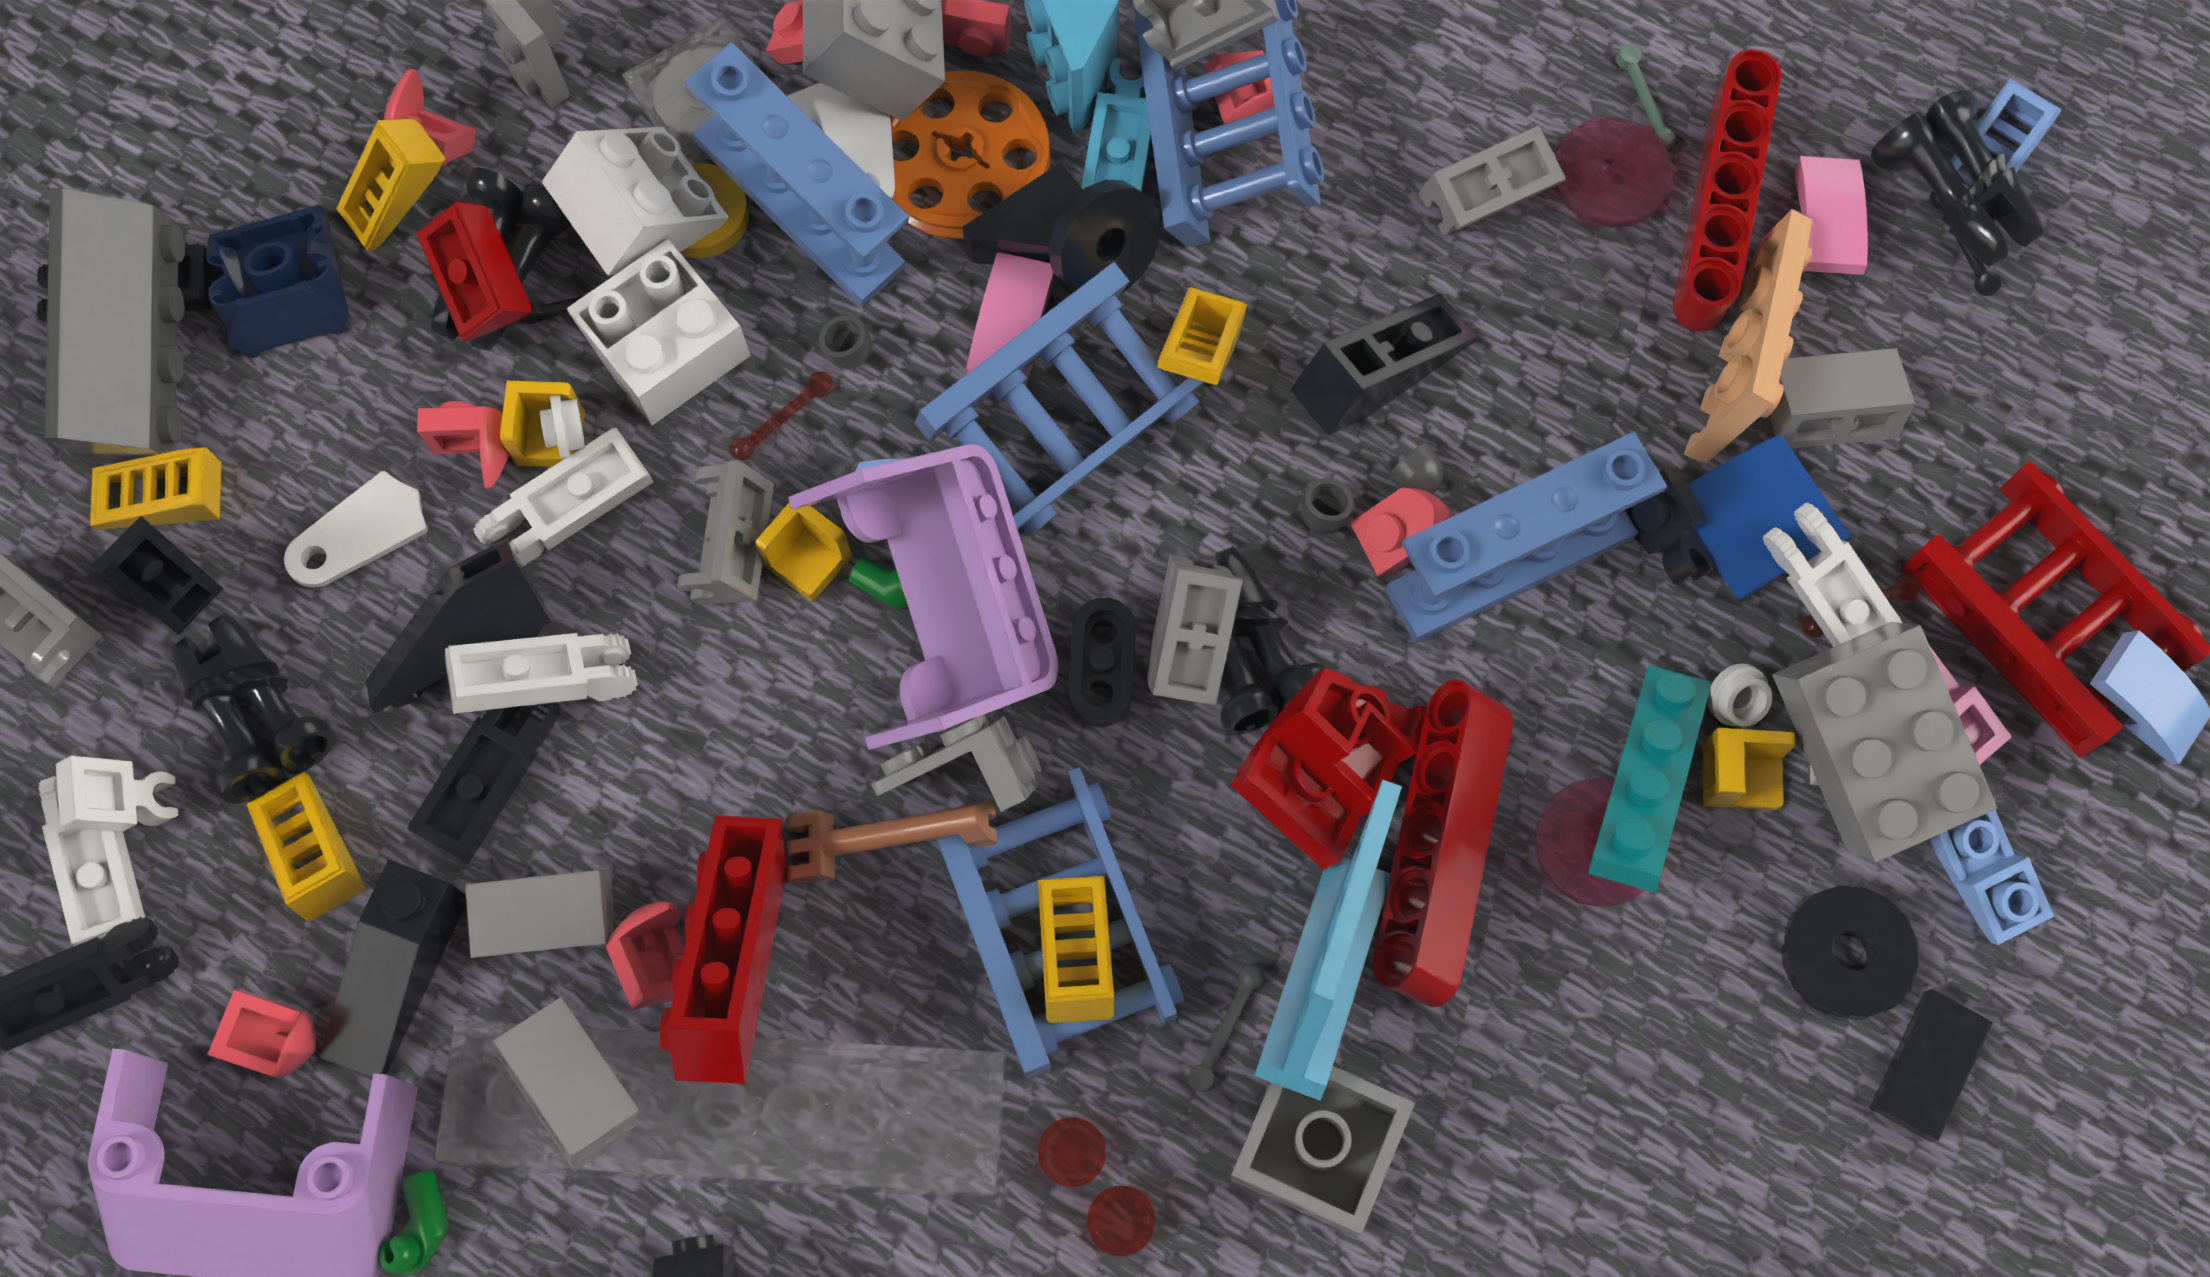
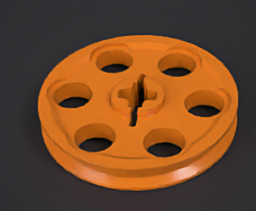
(988, 142)

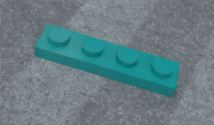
(1650, 779)

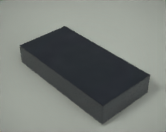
(1931, 1065)

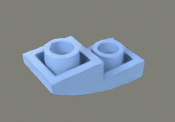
(2155, 694)
(1992, 879)

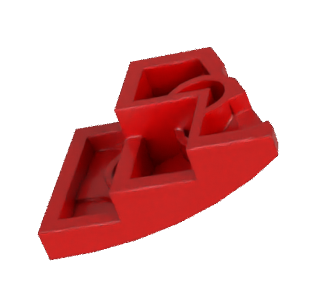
(1326, 762)

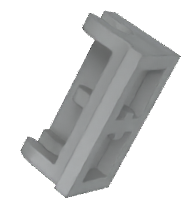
(1197, 28)
(1492, 180)
(1842, 398)
(734, 522)
(40, 626)
(1192, 631)
(539, 913)
(567, 1083)

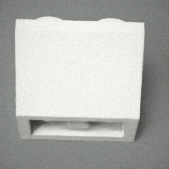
(631, 194)
(660, 331)

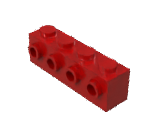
(725, 952)

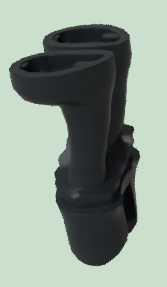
(1968, 208)
(539, 224)
(1255, 618)
(244, 676)

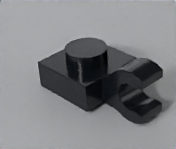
(1668, 525)

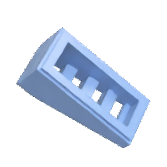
(2023, 106)

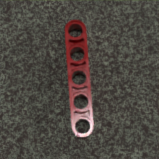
(1736, 167)
(1442, 844)

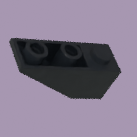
(472, 603)

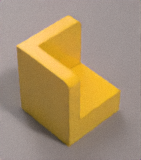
(521, 421)
(804, 549)
(1745, 768)

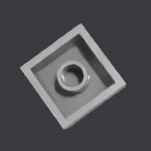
(1324, 1152)

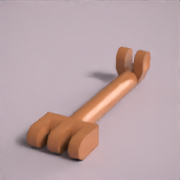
(825, 843)

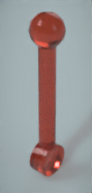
(819, 385)
(1905, 587)

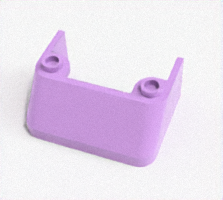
(961, 582)
(327, 1229)

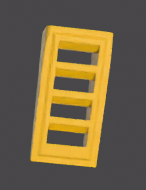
(415, 164)
(1203, 336)
(198, 504)
(321, 882)
(1078, 991)

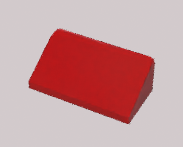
(473, 270)

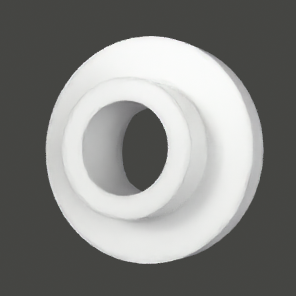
(562, 426)
(1740, 696)

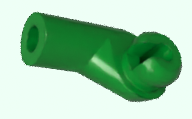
(878, 583)
(422, 1232)

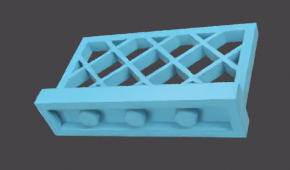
(1329, 961)

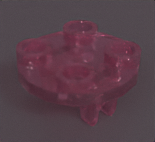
(1637, 162)
(1568, 840)

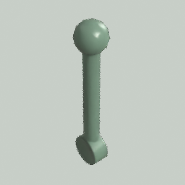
(1628, 59)

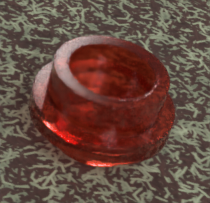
(1072, 1152)
(1121, 1221)

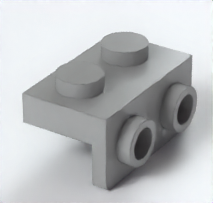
(526, 36)

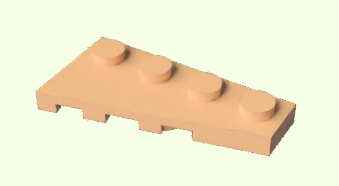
(1757, 339)

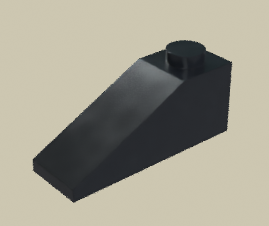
(1379, 362)
(157, 575)
(390, 966)

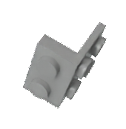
(1004, 761)

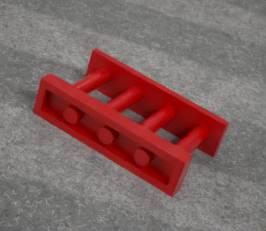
(1993, 620)

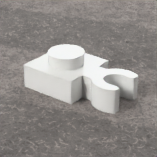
(106, 796)

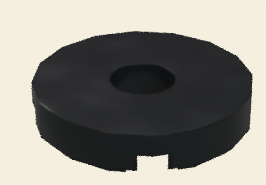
(1101, 208)
(1881, 929)

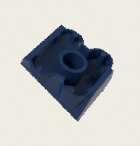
(277, 281)

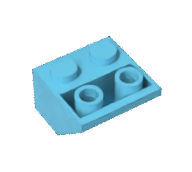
(1077, 47)

